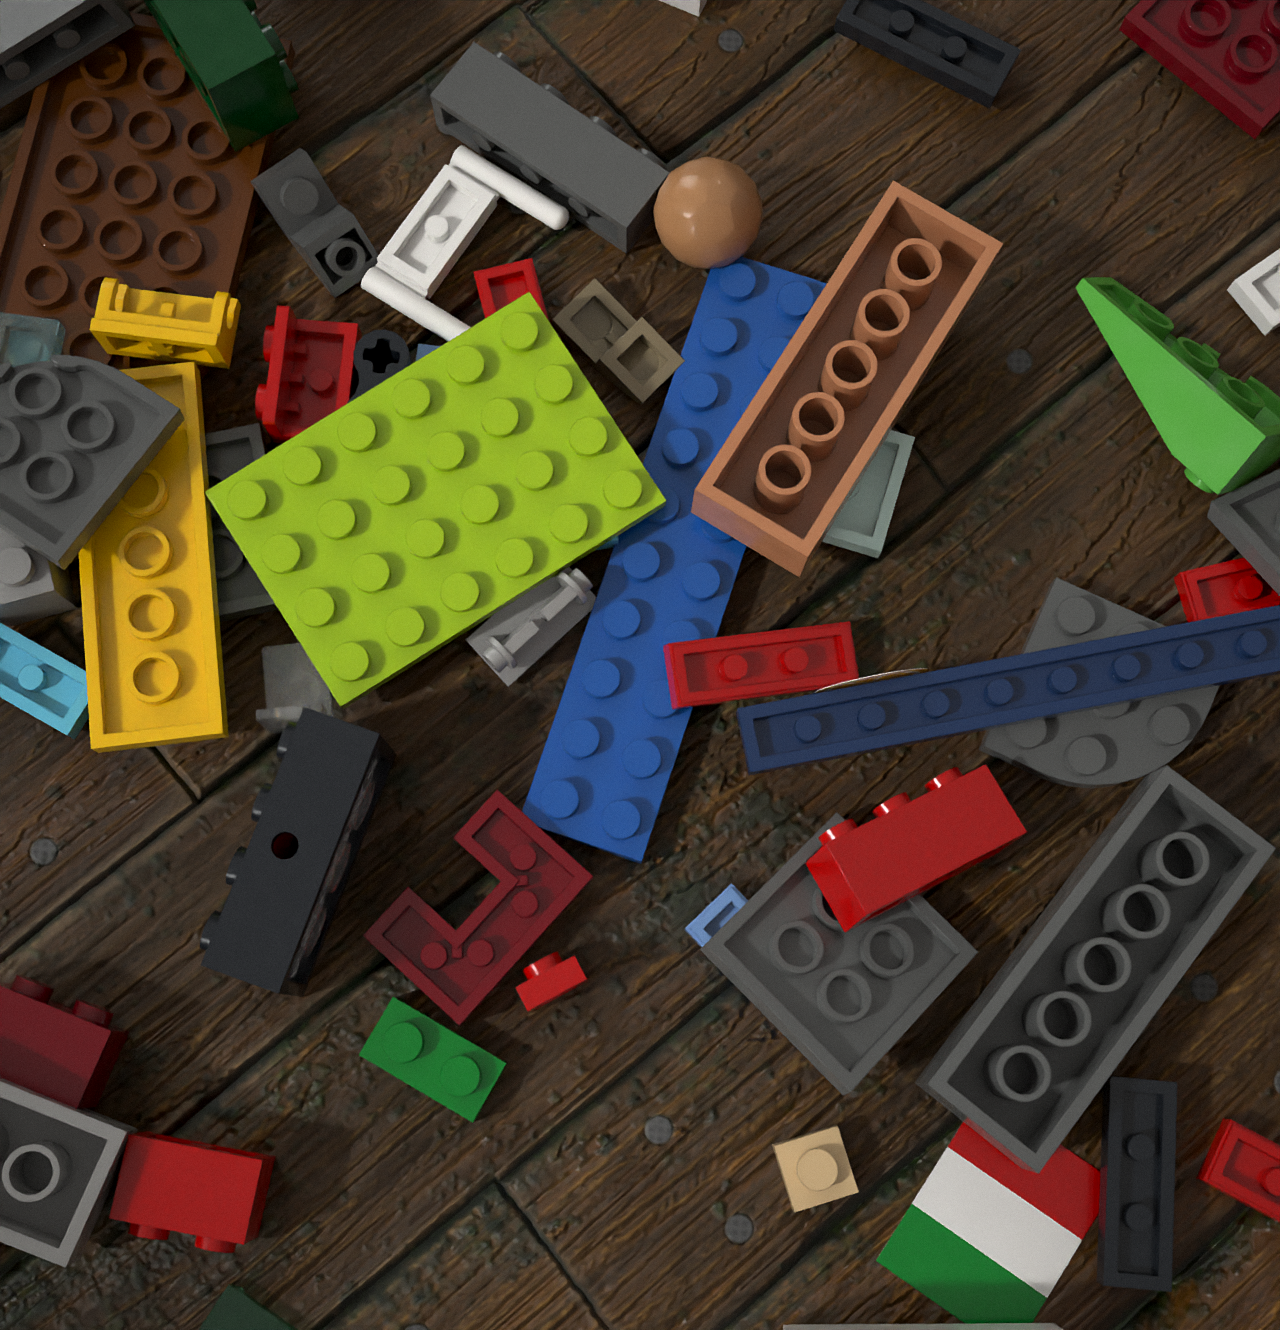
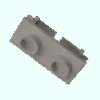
(532, 624)

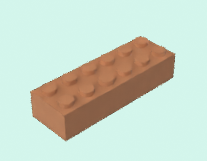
(844, 378)

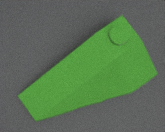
(1207, 418)

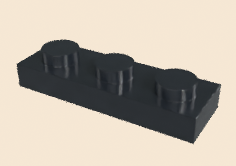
(931, 44)
(1137, 1184)

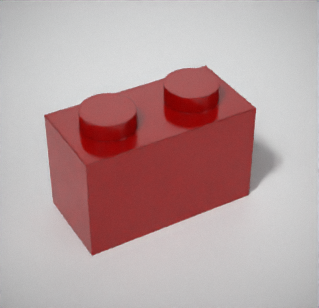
(191, 1190)

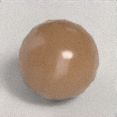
(708, 212)

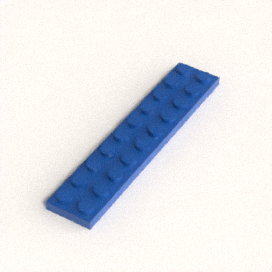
(664, 578)

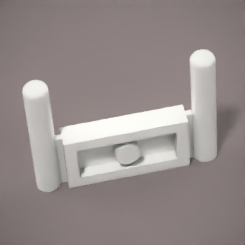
(440, 232)

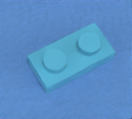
(42, 683)

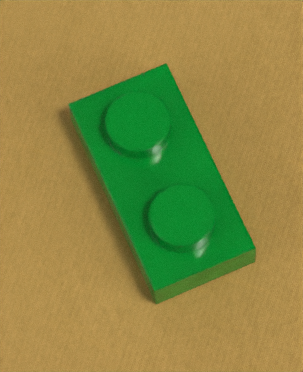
(433, 1059)

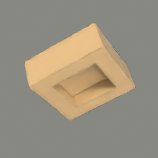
(815, 1168)

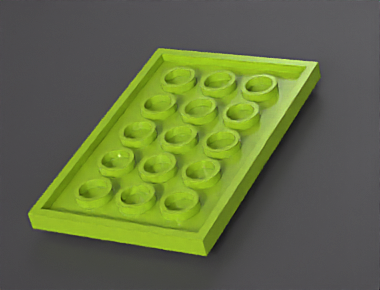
(435, 499)

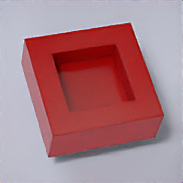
(549, 980)

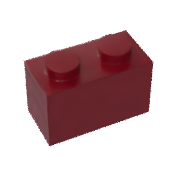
(54, 1046)

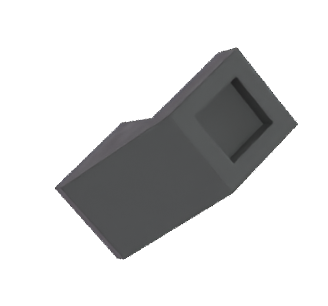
(315, 222)

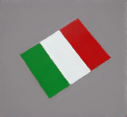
(991, 1234)

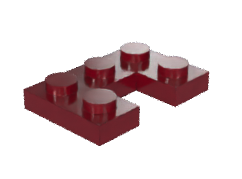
(468, 963)

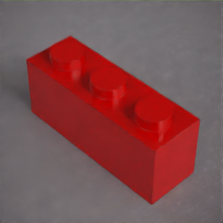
(913, 844)

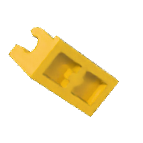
(166, 325)

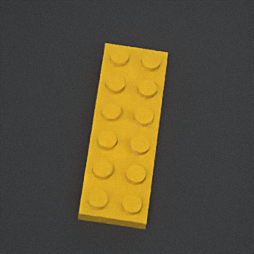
(155, 595)

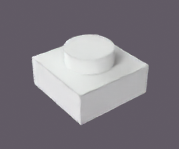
(1259, 293)

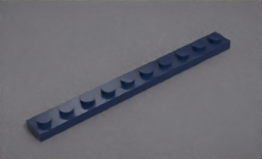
(1010, 690)

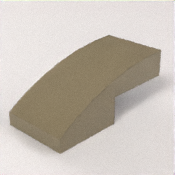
(615, 343)

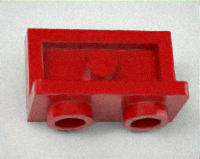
(307, 372)

